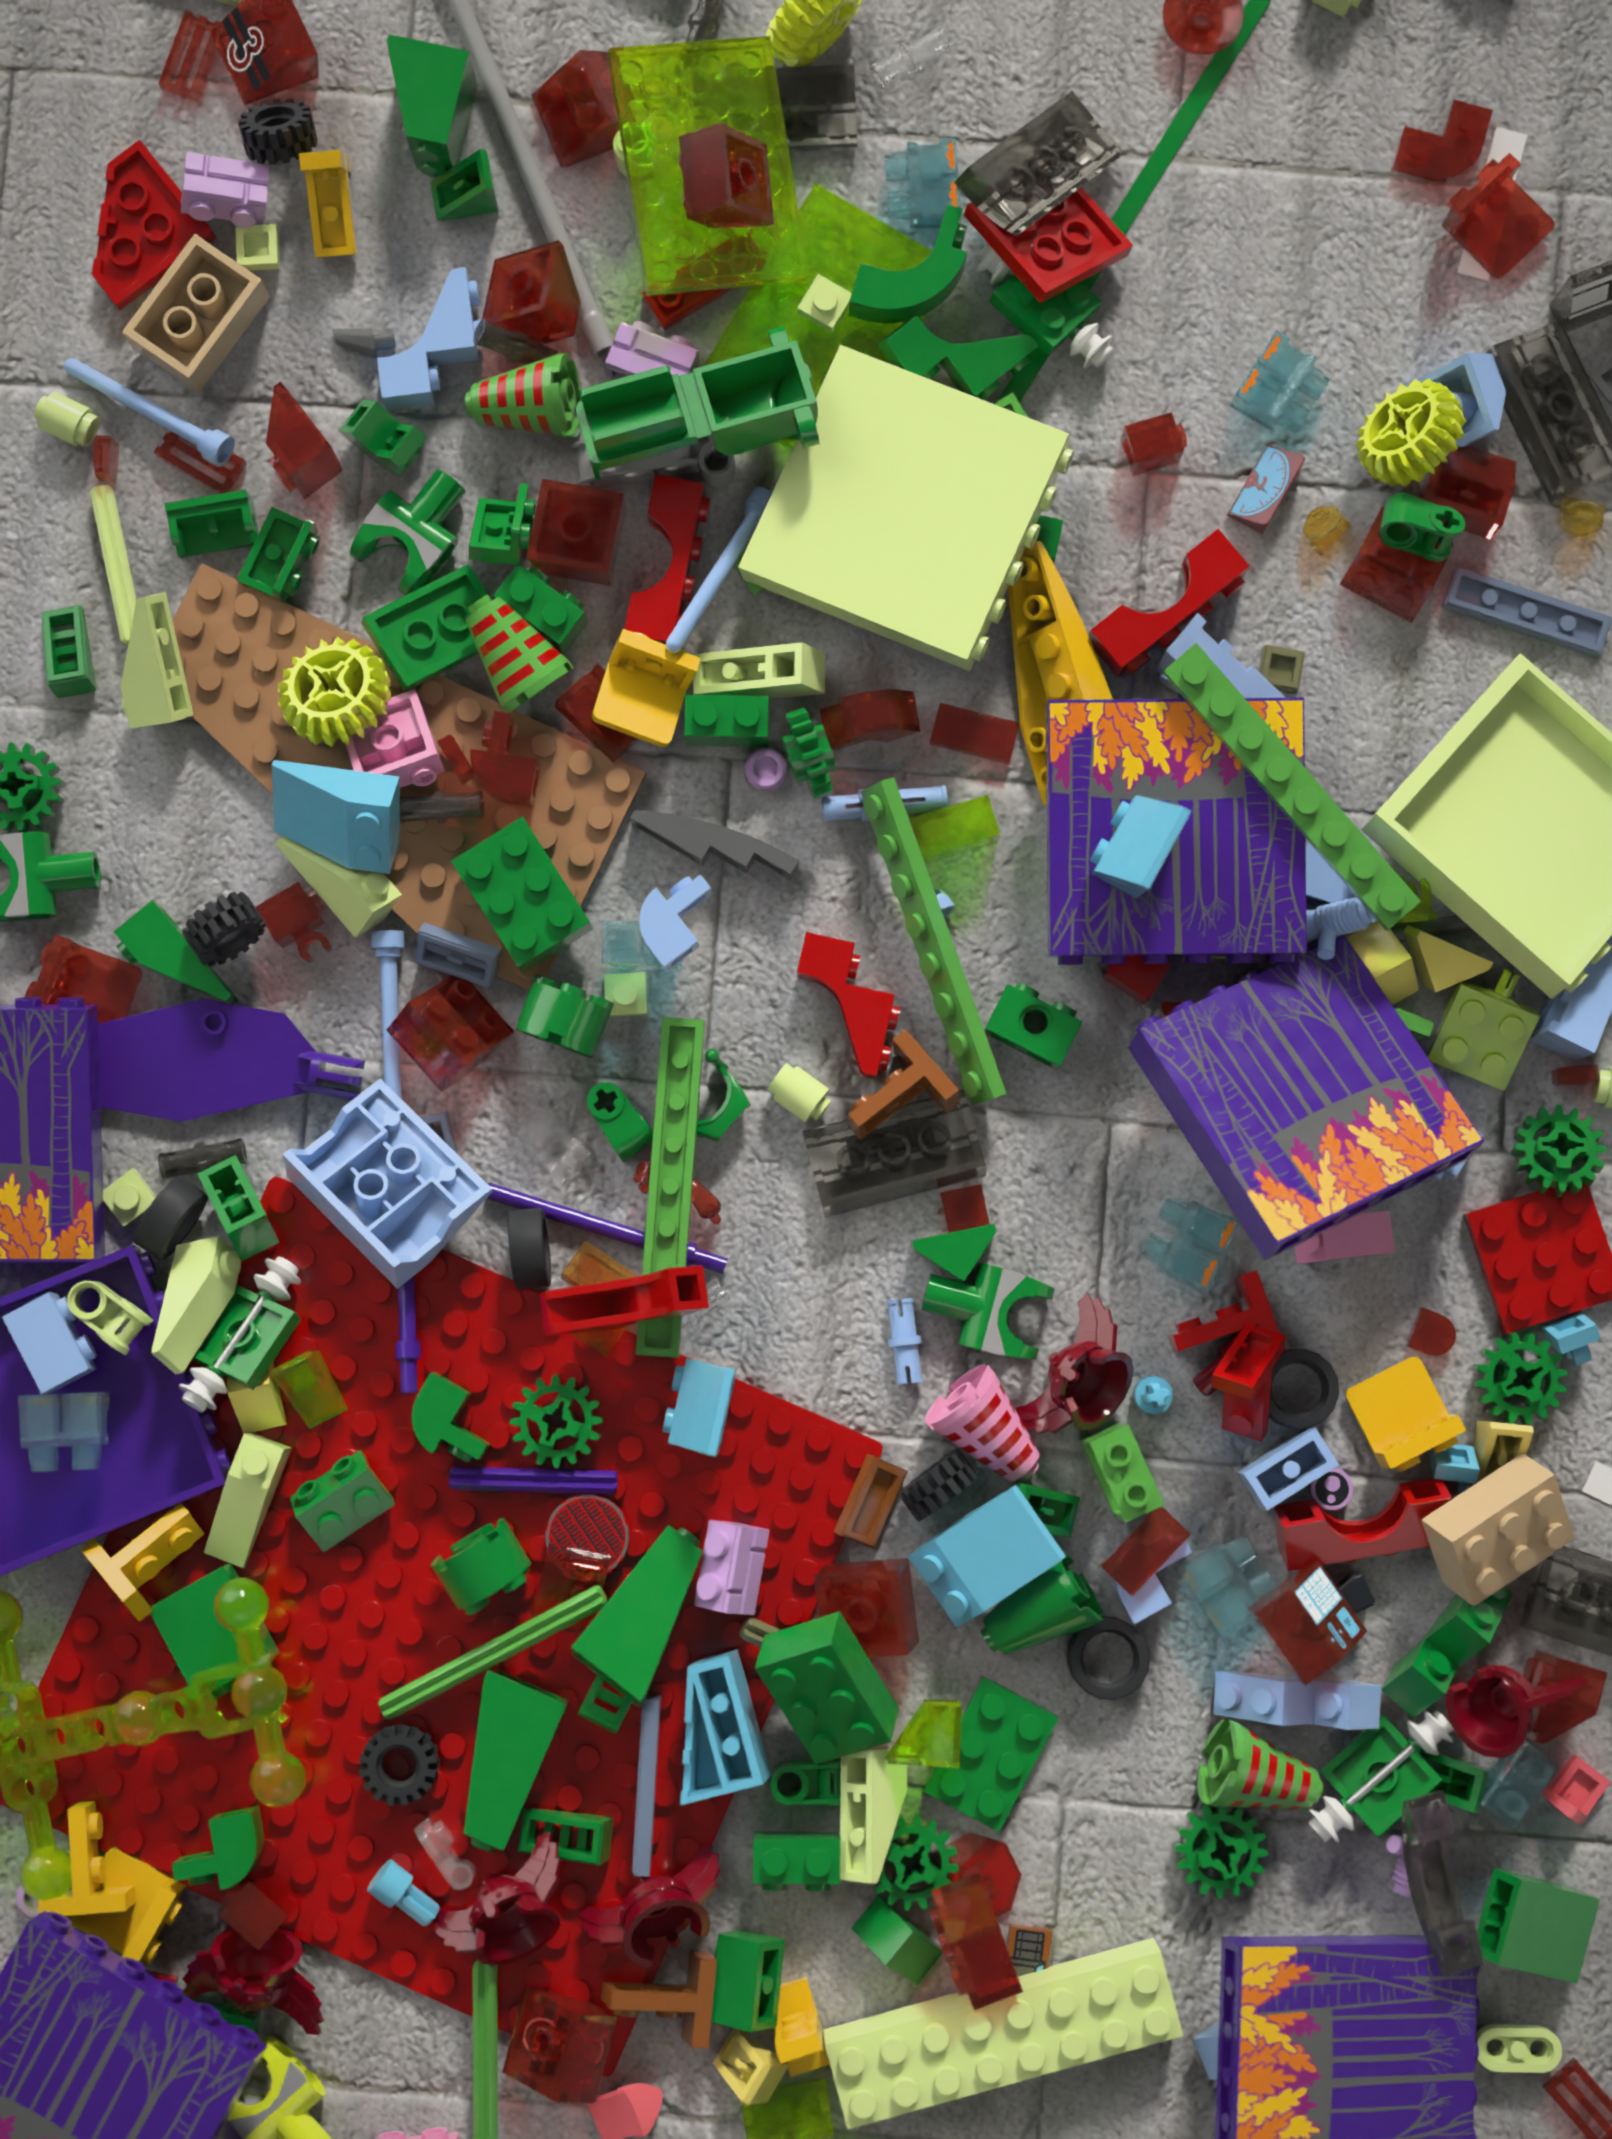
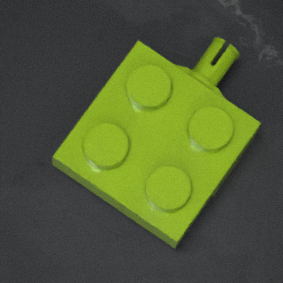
(1484, 1031)

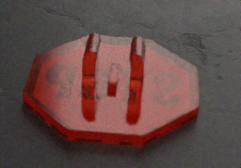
(995, 1864)

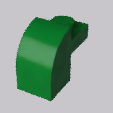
(383, 437)
(435, 1418)
(236, 1850)

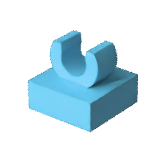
(1572, 1336)
(1456, 1465)

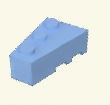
(1246, 680)
(1576, 1020)

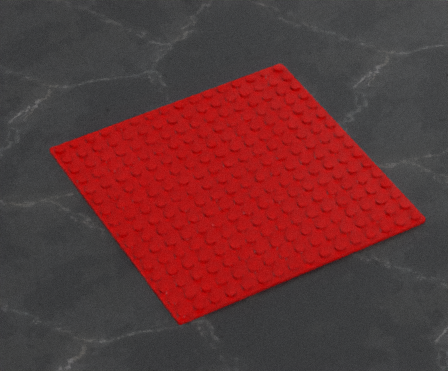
(380, 1618)

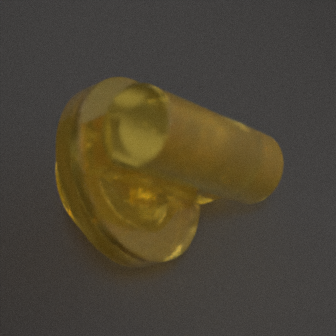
(1581, 517)
(1324, 527)

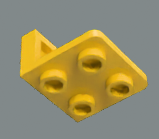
(644, 688)
(1403, 1414)
(156, 1904)

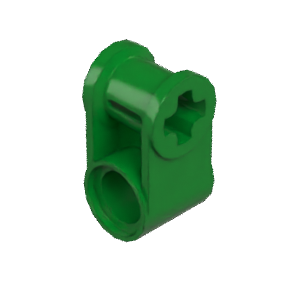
(1418, 526)
(624, 1126)
(814, 1782)

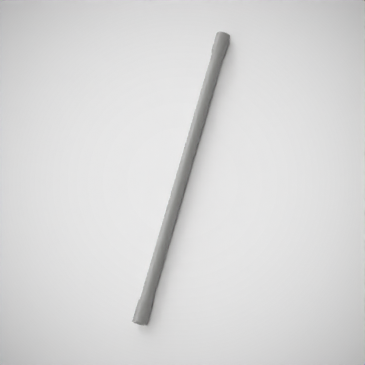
(591, 318)

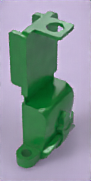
(735, 401)

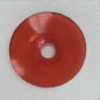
(1223, 25)

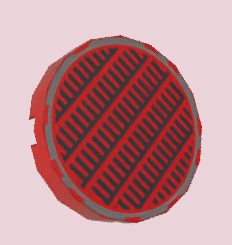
(591, 1525)

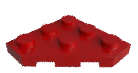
(140, 226)

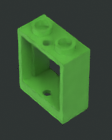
(1127, 1479)

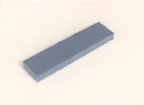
(1527, 612)
(646, 1786)

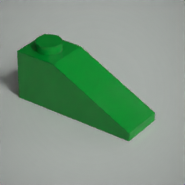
(160, 946)

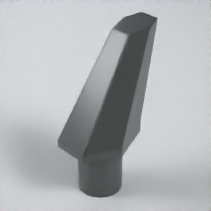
(364, 340)

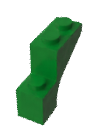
(969, 365)
(1452, 1640)

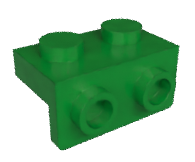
(502, 529)
(279, 555)
(340, 1501)

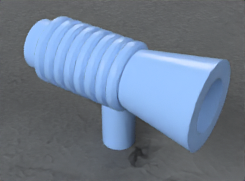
(1333, 921)

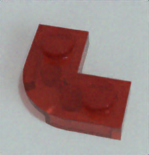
(1447, 155)

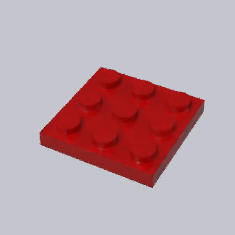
(1059, 247)
(1542, 1256)

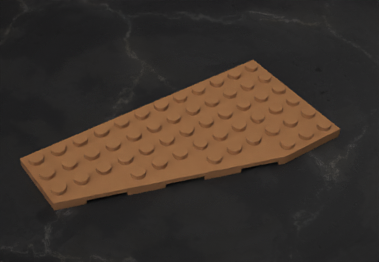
(232, 662)

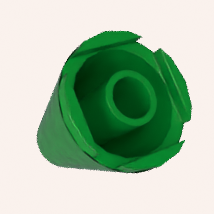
(1042, 1610)

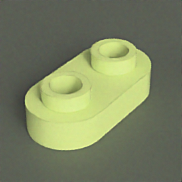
(1514, 2048)

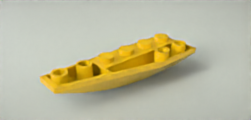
(1050, 652)

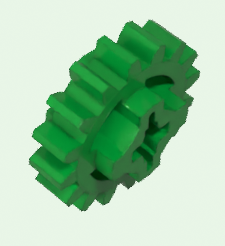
(809, 753)
(35, 787)
(1572, 1139)
(1529, 1393)
(574, 1427)
(1202, 1855)
(928, 1871)

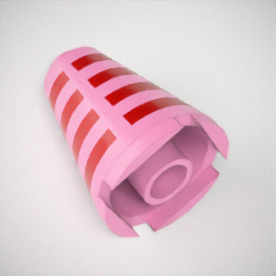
(985, 1425)

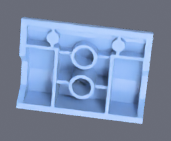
(388, 1183)

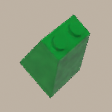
(435, 100)

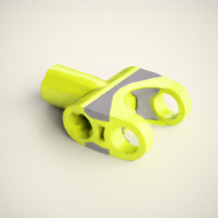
(286, 2106)

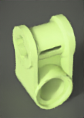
(109, 1316)

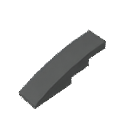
(700, 838)

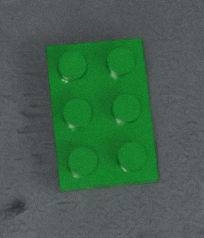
(427, 628)
(997, 1752)

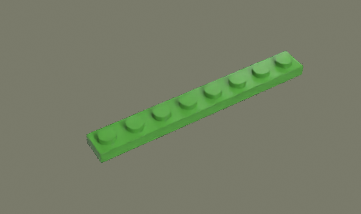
(1291, 787)
(932, 941)
(672, 1169)

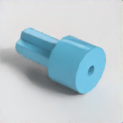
(1152, 1395)
(394, 1887)

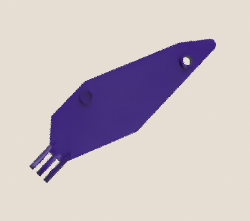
(210, 1061)

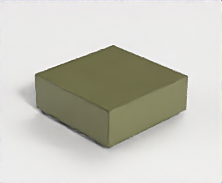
(1282, 667)

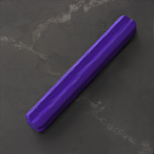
(533, 1480)

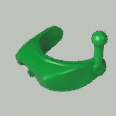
(733, 1106)

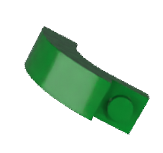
(900, 295)

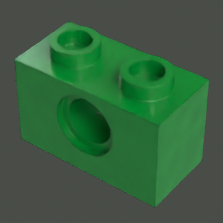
(1007, 1025)

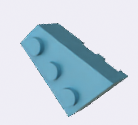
(722, 1731)

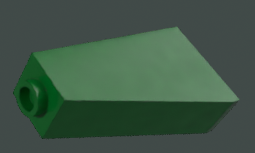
(637, 1621)
(510, 1746)

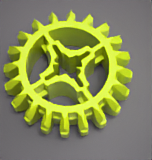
(808, 28)
(1410, 433)
(334, 713)

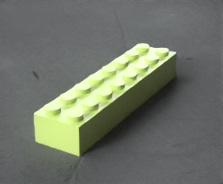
(951, 2052)

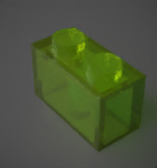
(955, 829)

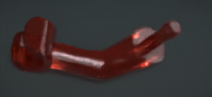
(703, 1200)

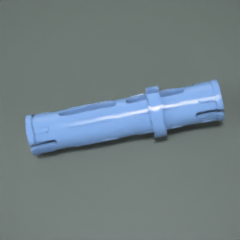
(933, 799)

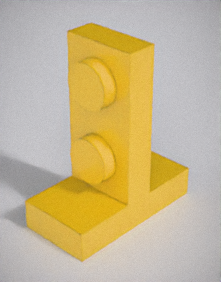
(329, 202)
(144, 1556)
(88, 1870)
(799, 2030)

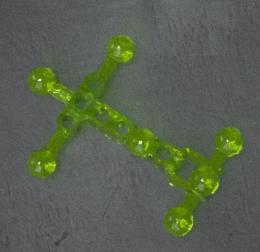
(139, 1721)

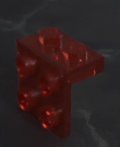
(1497, 218)
(1391, 575)
(88, 974)

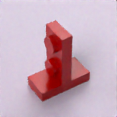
(1228, 1318)
(1246, 1380)

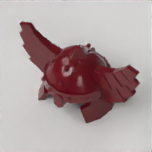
(1083, 1378)
(1500, 1708)
(657, 1910)
(509, 1911)
(257, 1977)

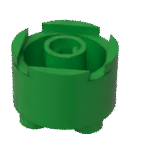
(564, 1016)
(482, 1566)

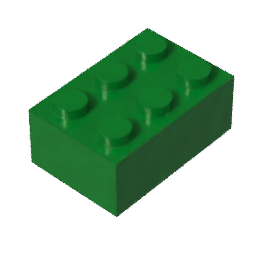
(522, 894)
(827, 1688)

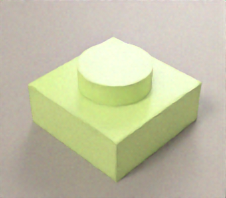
(258, 247)
(824, 303)
(627, 993)
(128, 1197)

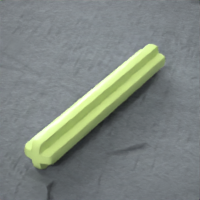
(115, 558)

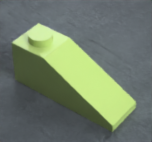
(153, 671)
(762, 671)
(355, 896)
(195, 1296)
(246, 1498)
(869, 1812)

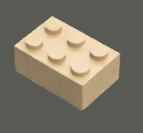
(196, 313)
(1498, 1529)

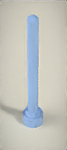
(213, 445)
(754, 509)
(387, 948)

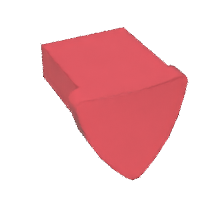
(1575, 1789)
(627, 2111)

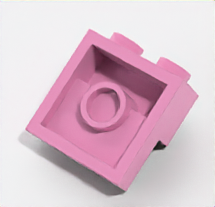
(399, 744)

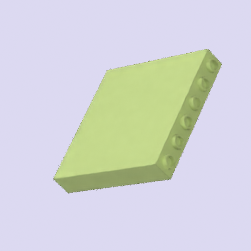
(907, 508)
(1515, 826)

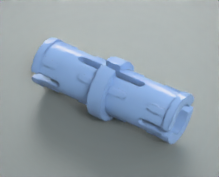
(904, 1341)

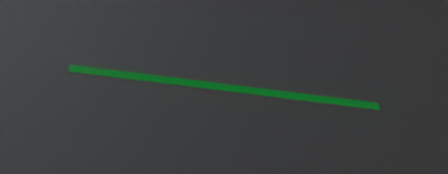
(1157, 164)

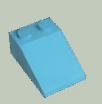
(339, 813)
(1139, 843)
(700, 1406)
(986, 1556)

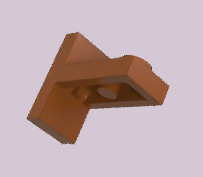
(903, 1087)
(671, 1999)

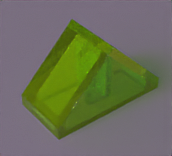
(310, 1387)
(930, 1736)

